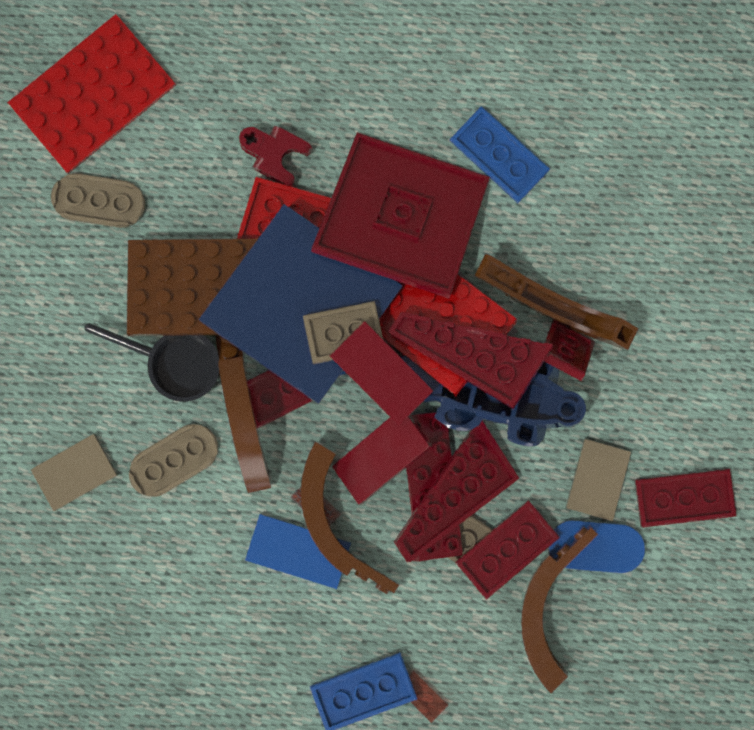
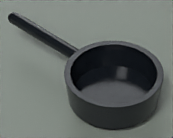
(177, 364)

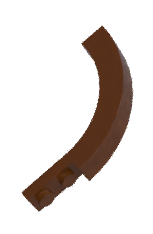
(555, 306)
(242, 417)
(318, 527)
(539, 654)

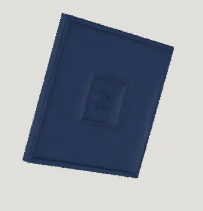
(277, 286)

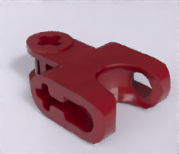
(271, 150)

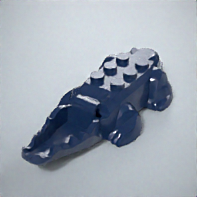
(539, 408)

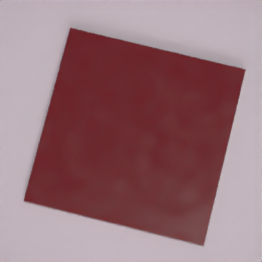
(401, 215)

